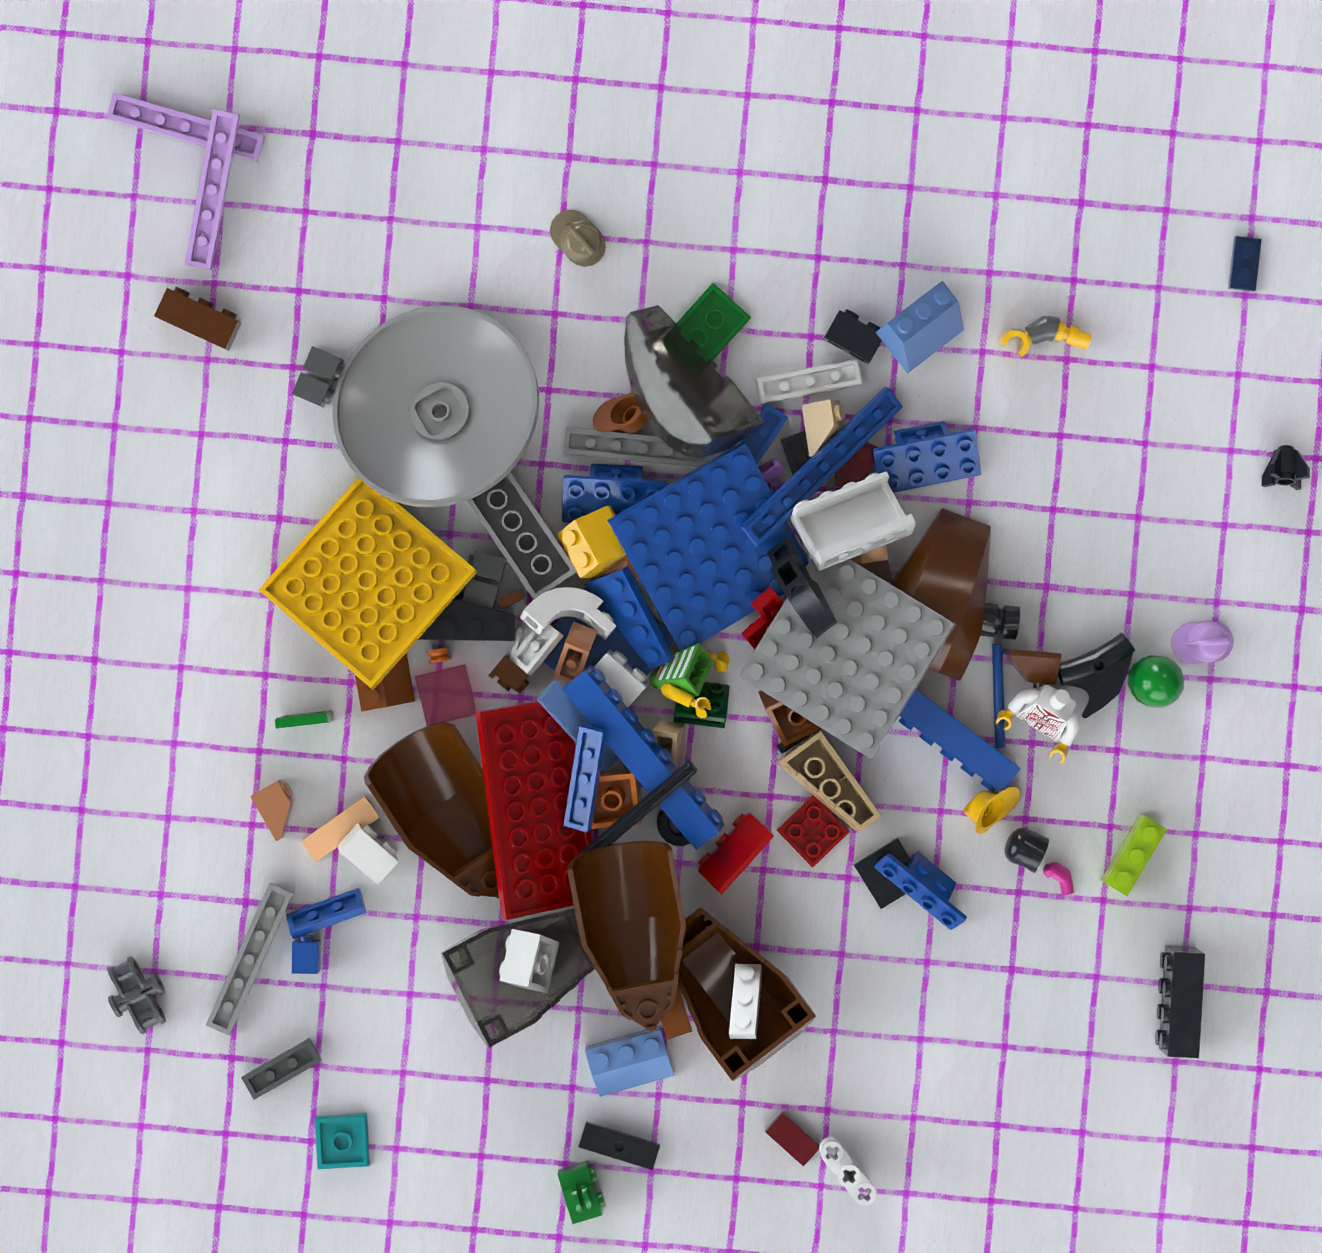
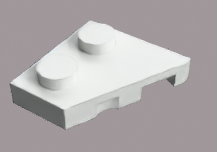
(533, 648)

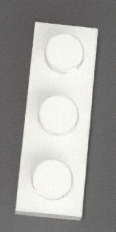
(745, 1001)

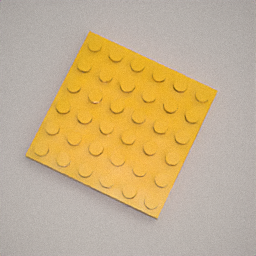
(367, 582)

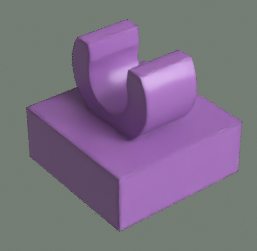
(771, 471)

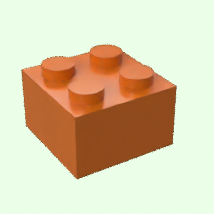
(615, 796)

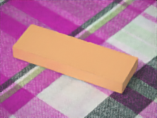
(330, 835)

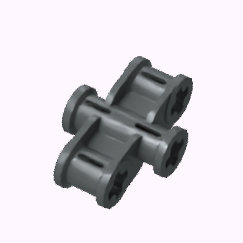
(140, 1003)

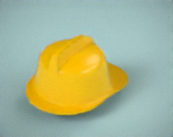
(989, 807)

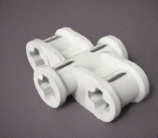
(853, 1180)

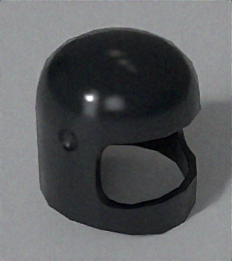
(1026, 848)

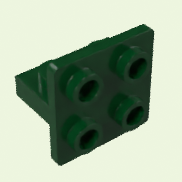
(716, 717)

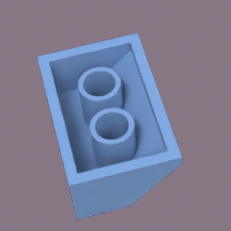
(923, 327)
(629, 1061)

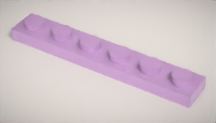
(177, 125)
(212, 189)

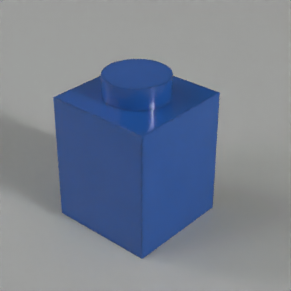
(306, 955)

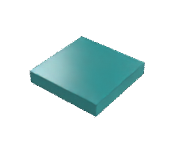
(342, 1141)

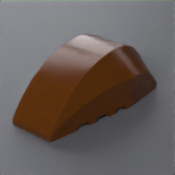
(950, 577)
(707, 986)

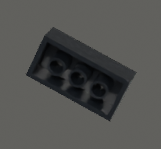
(1181, 1001)

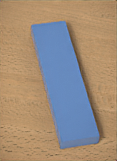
(570, 718)

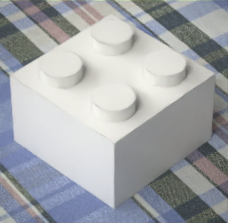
(528, 960)

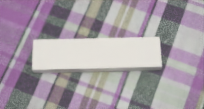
(809, 381)

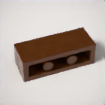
(198, 318)

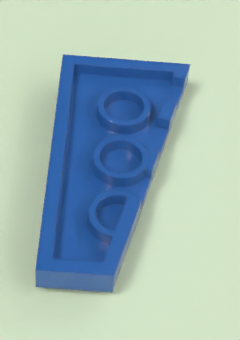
(631, 615)

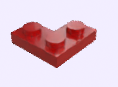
(767, 606)

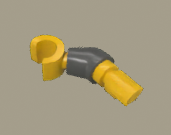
(1047, 329)

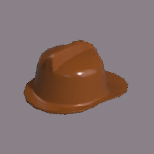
(620, 414)

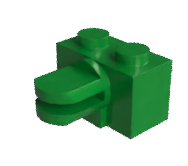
(580, 1192)

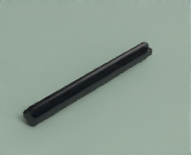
(643, 807)

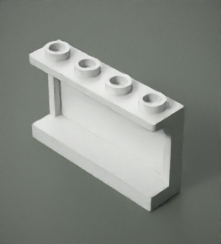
(851, 521)

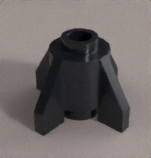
(1285, 468)

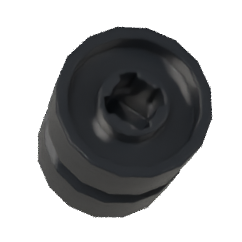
(1008, 621)

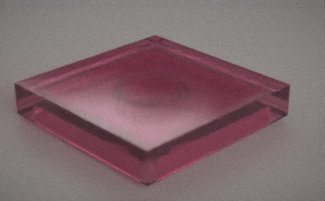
(446, 695)

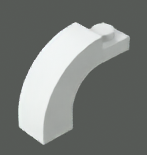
(570, 603)

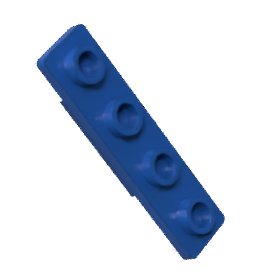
(925, 885)

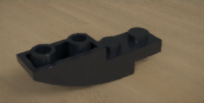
(800, 589)

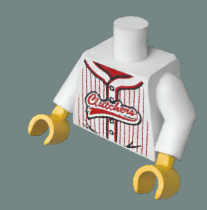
(1047, 712)

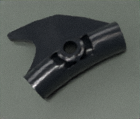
(1100, 684)

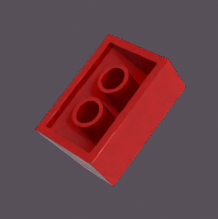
(734, 851)

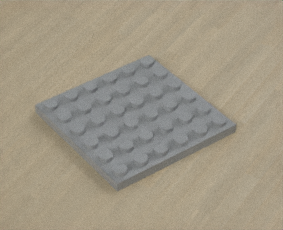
(860, 668)

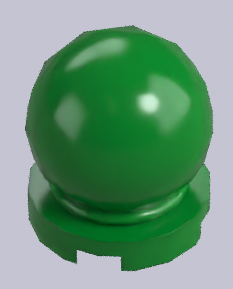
(1156, 681)

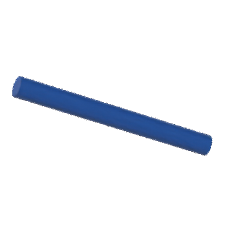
(998, 694)

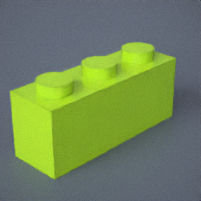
(1133, 854)

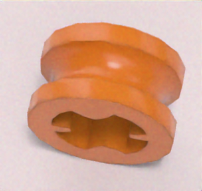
(438, 655)

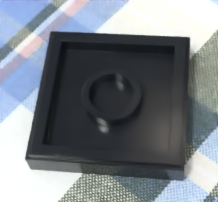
(879, 886)

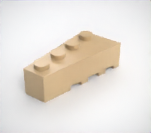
(827, 778)

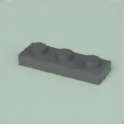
(281, 1068)

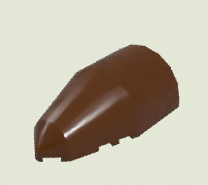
(438, 804)
(631, 924)

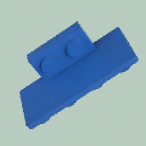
(928, 456)
(606, 486)

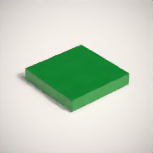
(304, 719)

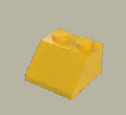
(592, 543)

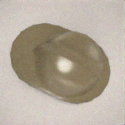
(577, 238)

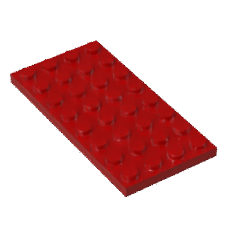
(527, 790)

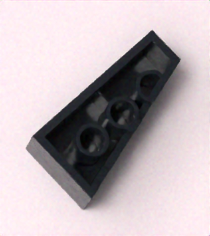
(471, 622)

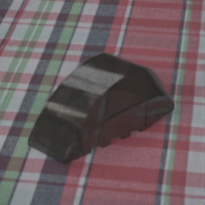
(680, 390)
(501, 1008)

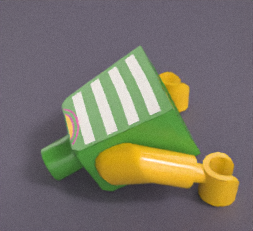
(686, 675)

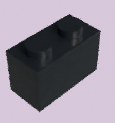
(853, 336)

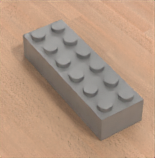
(522, 536)

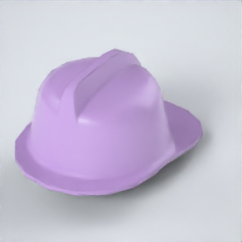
(1202, 642)

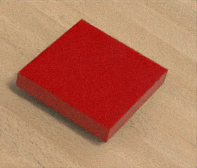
(812, 831)

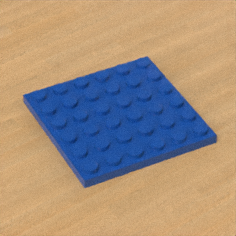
(692, 547)

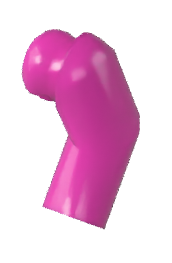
(1060, 874)

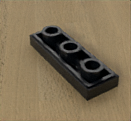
(635, 1149)

